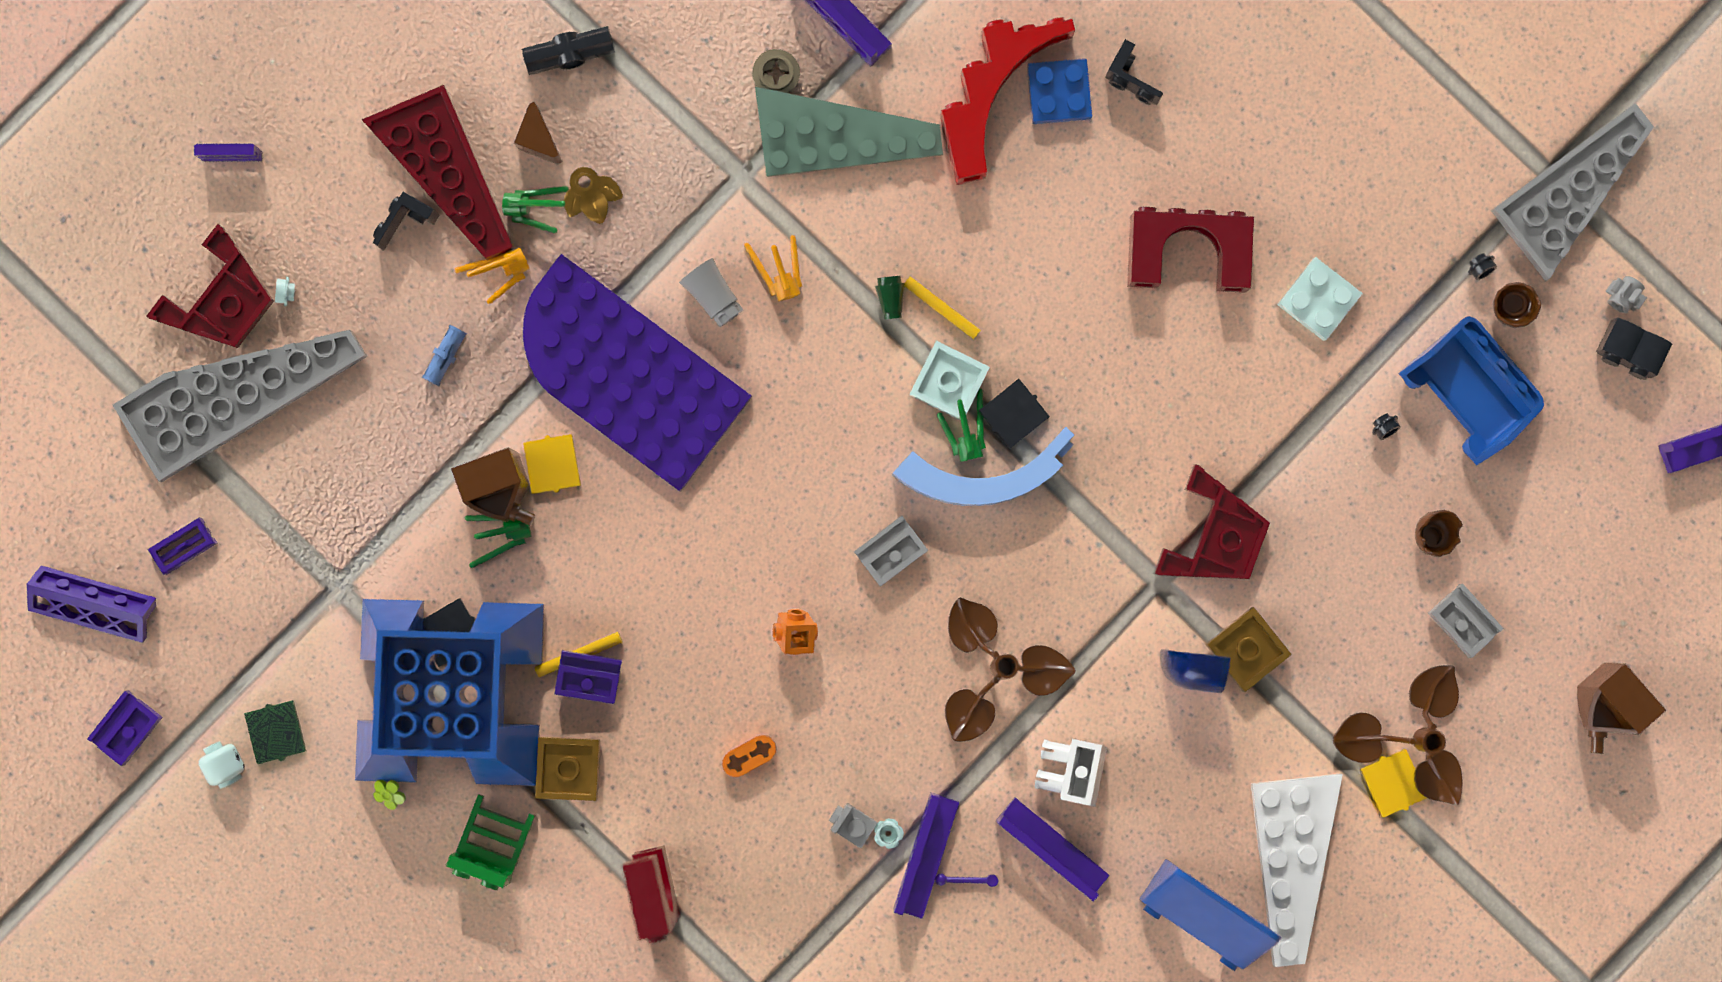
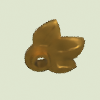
(592, 199)

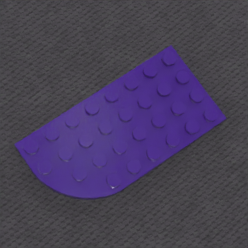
(626, 374)

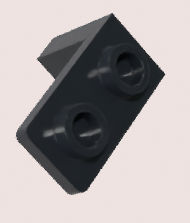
(1122, 80)
(398, 208)

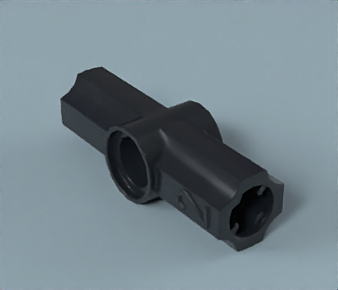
(568, 50)

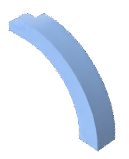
(965, 491)

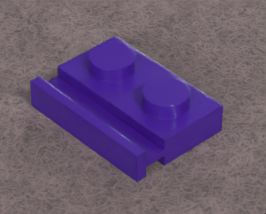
(588, 677)
(124, 728)

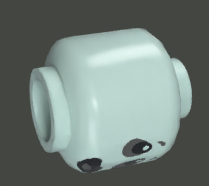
(221, 764)

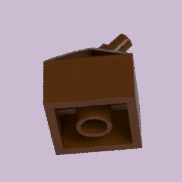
(495, 486)
(1616, 703)

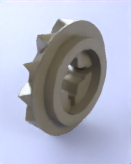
(786, 63)

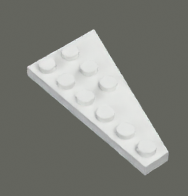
(1293, 842)

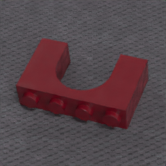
(1228, 233)
(651, 894)

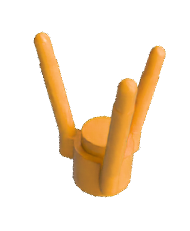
(512, 263)
(785, 285)

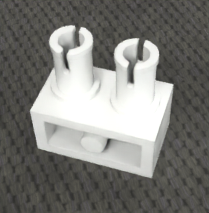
(1082, 773)

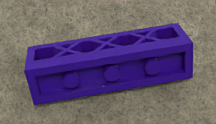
(853, 28)
(1692, 449)
(90, 597)
(1052, 848)
(926, 855)

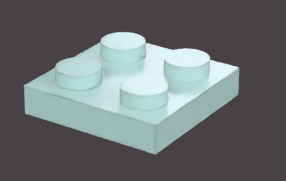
(1319, 299)
(947, 378)

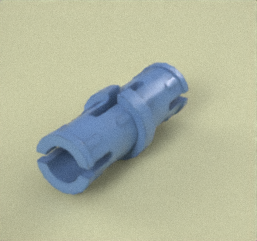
(444, 355)

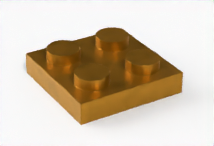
(1251, 648)
(567, 768)

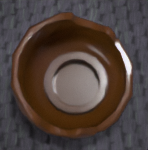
(1516, 305)
(1438, 532)

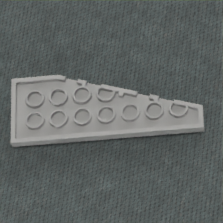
(208, 405)

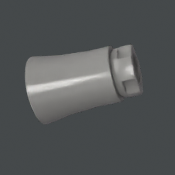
(712, 292)

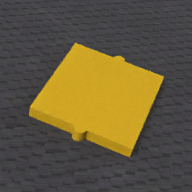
(552, 464)
(1392, 783)

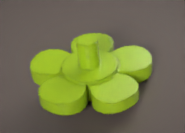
(389, 793)

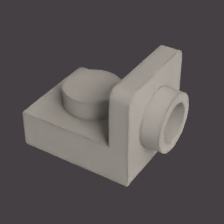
(852, 824)

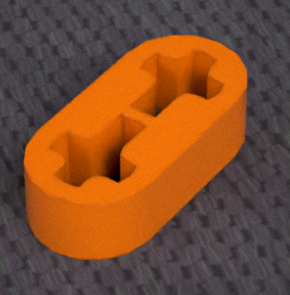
(745, 749)

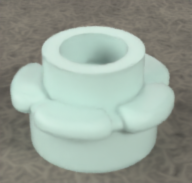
(284, 291)
(888, 841)

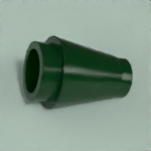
(890, 296)

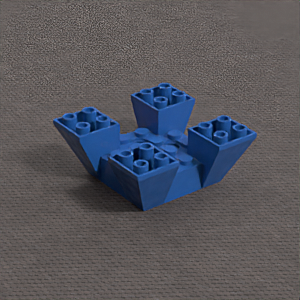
(474, 731)

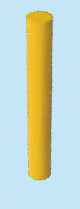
(942, 308)
(592, 648)

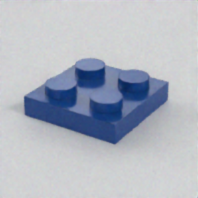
(1059, 91)

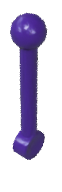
(991, 880)

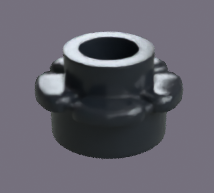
(1482, 266)
(1385, 426)

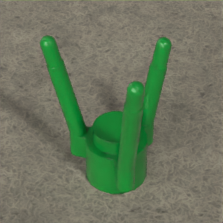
(519, 203)
(968, 446)
(513, 530)

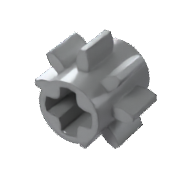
(1626, 294)

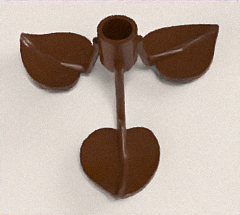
(1042, 669)
(1441, 774)

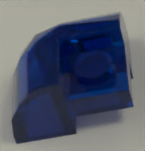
(1195, 670)

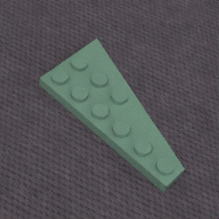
(823, 135)

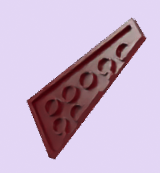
(436, 152)

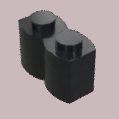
(1633, 348)

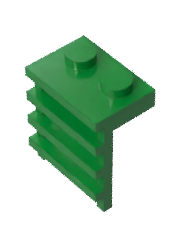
(482, 863)

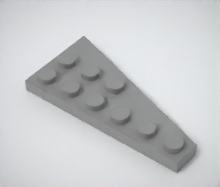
(1562, 199)

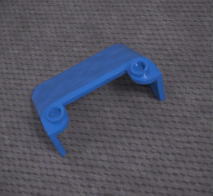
(1477, 386)
(1207, 917)

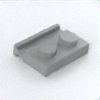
(891, 551)
(1465, 621)

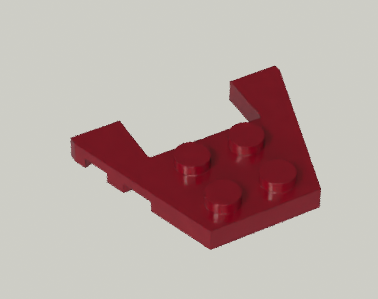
(228, 305)
(1228, 540)

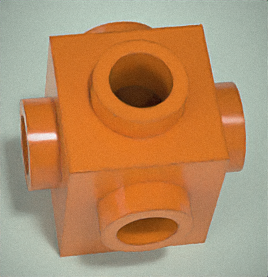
(795, 632)

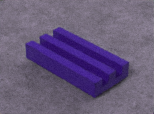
(228, 152)
(204, 533)

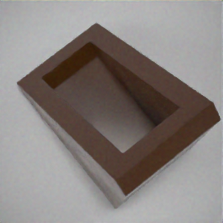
(535, 137)

